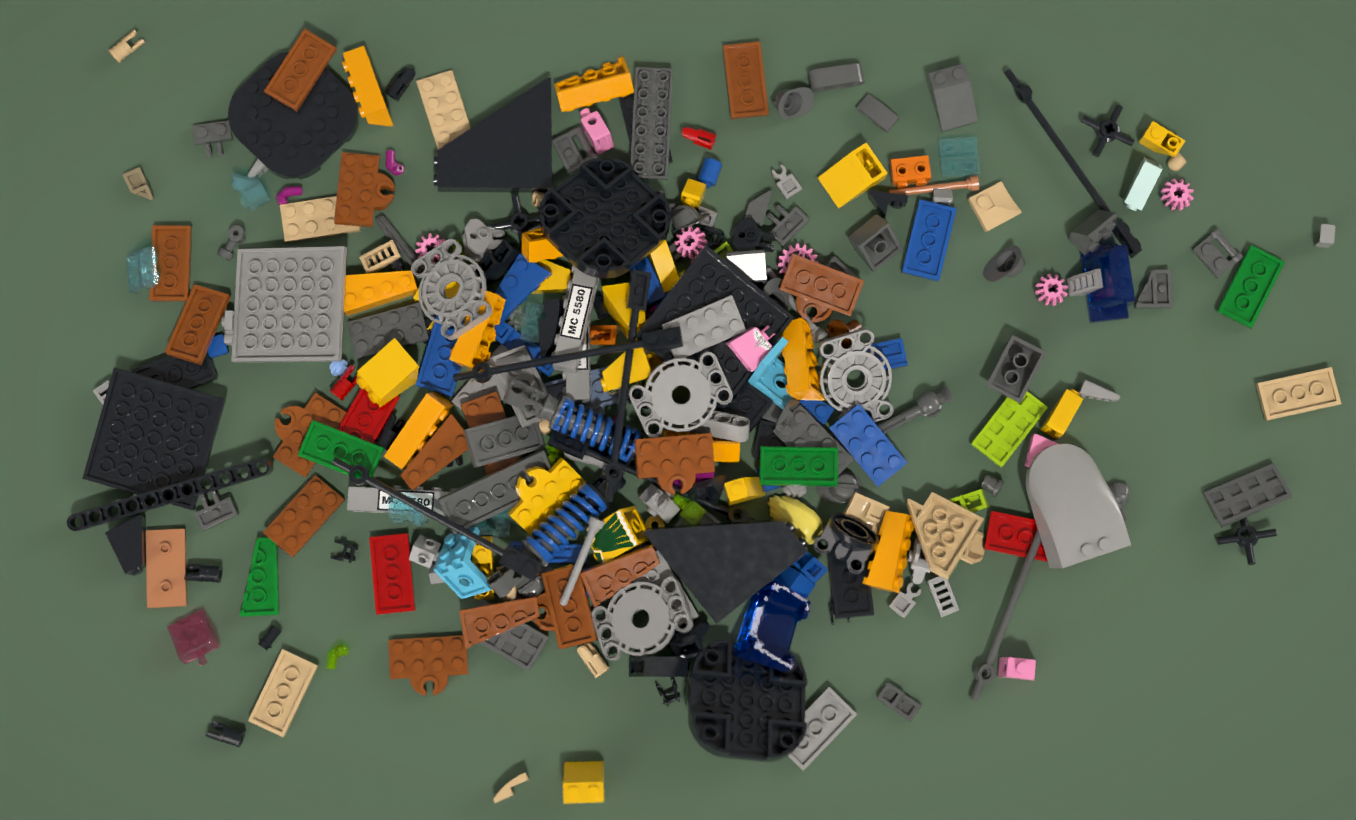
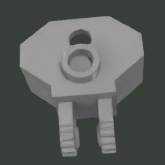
(479, 239)
(659, 503)
(917, 562)

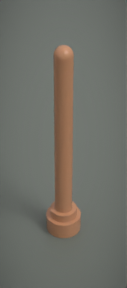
(970, 183)

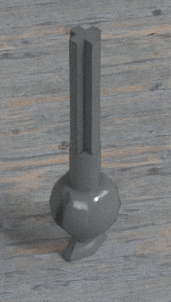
(927, 405)

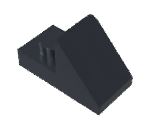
(883, 199)
(708, 488)

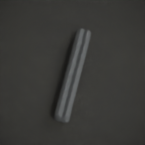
(402, 247)

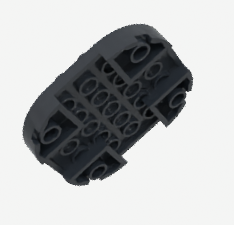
(287, 140)
(604, 218)
(745, 707)

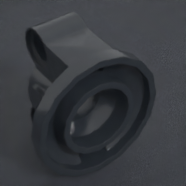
(847, 541)

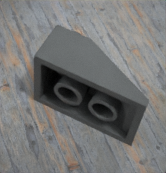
(952, 97)
(1016, 368)

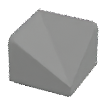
(1327, 236)

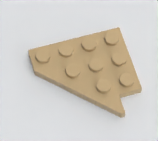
(943, 531)

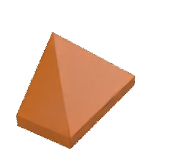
(603, 334)

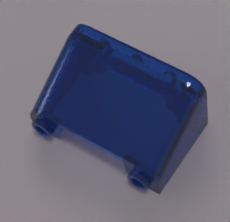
(771, 626)

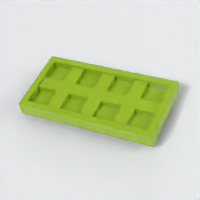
(1008, 428)

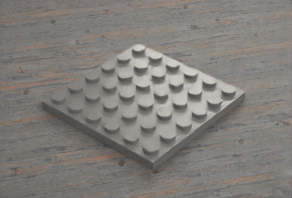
(289, 305)

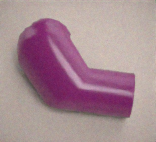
(392, 165)
(282, 196)

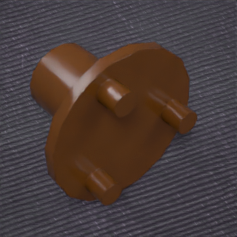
(838, 327)

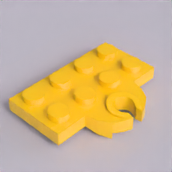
(544, 494)

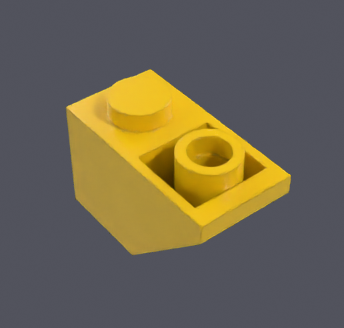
(1161, 140)
(693, 193)

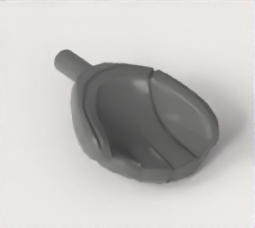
(1121, 494)

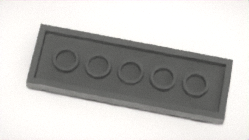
(490, 493)

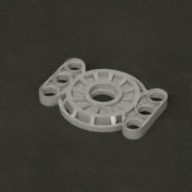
(434, 281)
(851, 359)
(660, 394)
(661, 619)

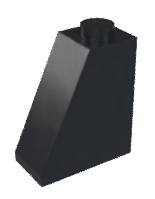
(130, 544)
(658, 666)

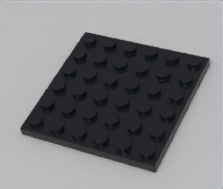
(707, 281)
(152, 435)

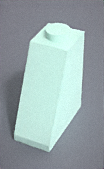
(1142, 184)

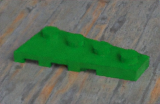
(263, 581)

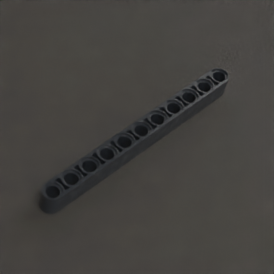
(161, 498)

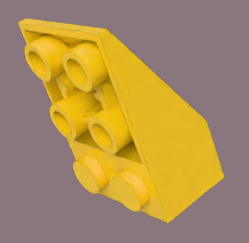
(853, 175)

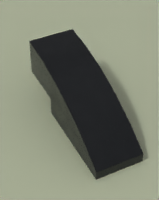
(499, 262)
(550, 326)

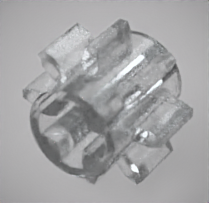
(513, 321)

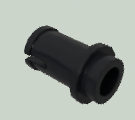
(396, 265)
(599, 307)
(269, 637)

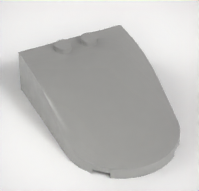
(1073, 506)

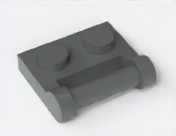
(568, 152)
(1213, 258)

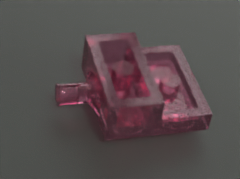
(193, 638)

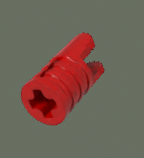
(694, 135)
(344, 386)

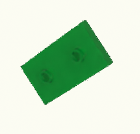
(1250, 286)
(325, 443)
(799, 466)

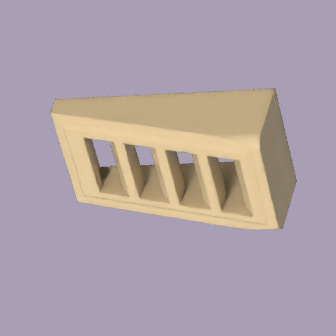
(365, 259)

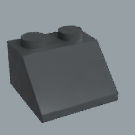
(875, 242)

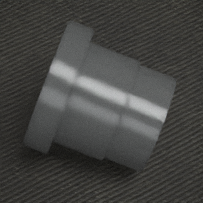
(992, 485)

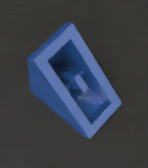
(795, 581)

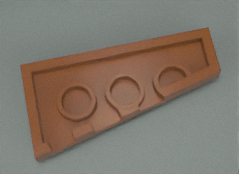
(612, 575)
(493, 619)

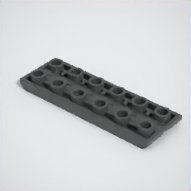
(651, 122)

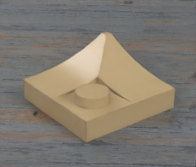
(993, 206)
(866, 511)

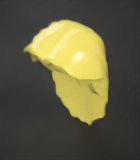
(803, 518)

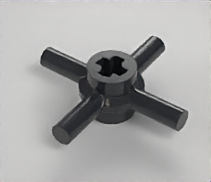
(1113, 132)
(518, 215)
(1248, 543)

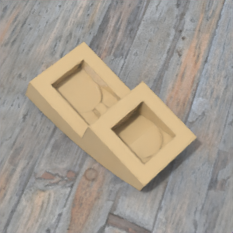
(507, 791)

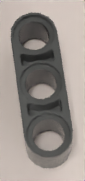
(836, 77)

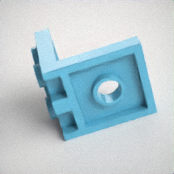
(769, 372)
(455, 566)

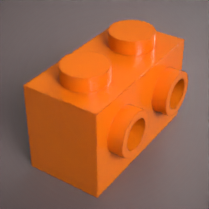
(910, 171)

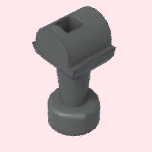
(236, 236)

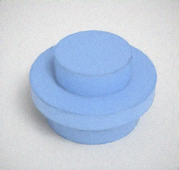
(338, 368)

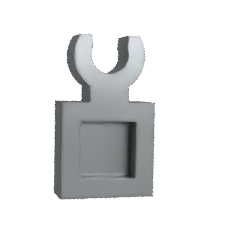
(787, 184)
(227, 323)
(903, 602)

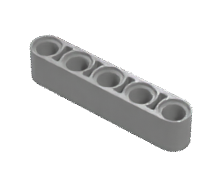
(722, 426)

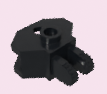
(750, 237)
(689, 640)

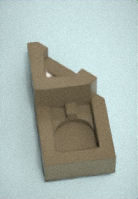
(137, 183)

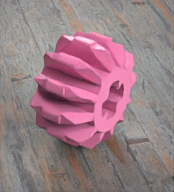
(1179, 187)
(686, 238)
(429, 243)
(1056, 295)

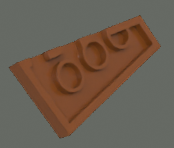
(439, 451)

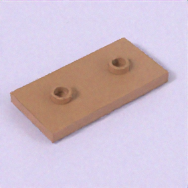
(166, 568)

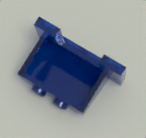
(1117, 292)

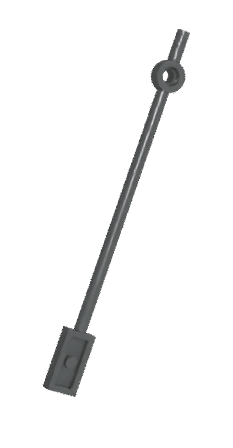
(989, 671)

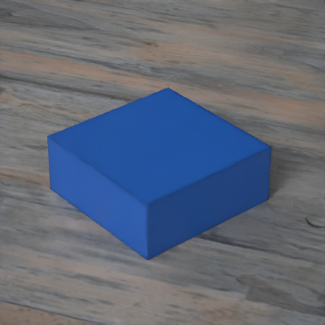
(217, 347)

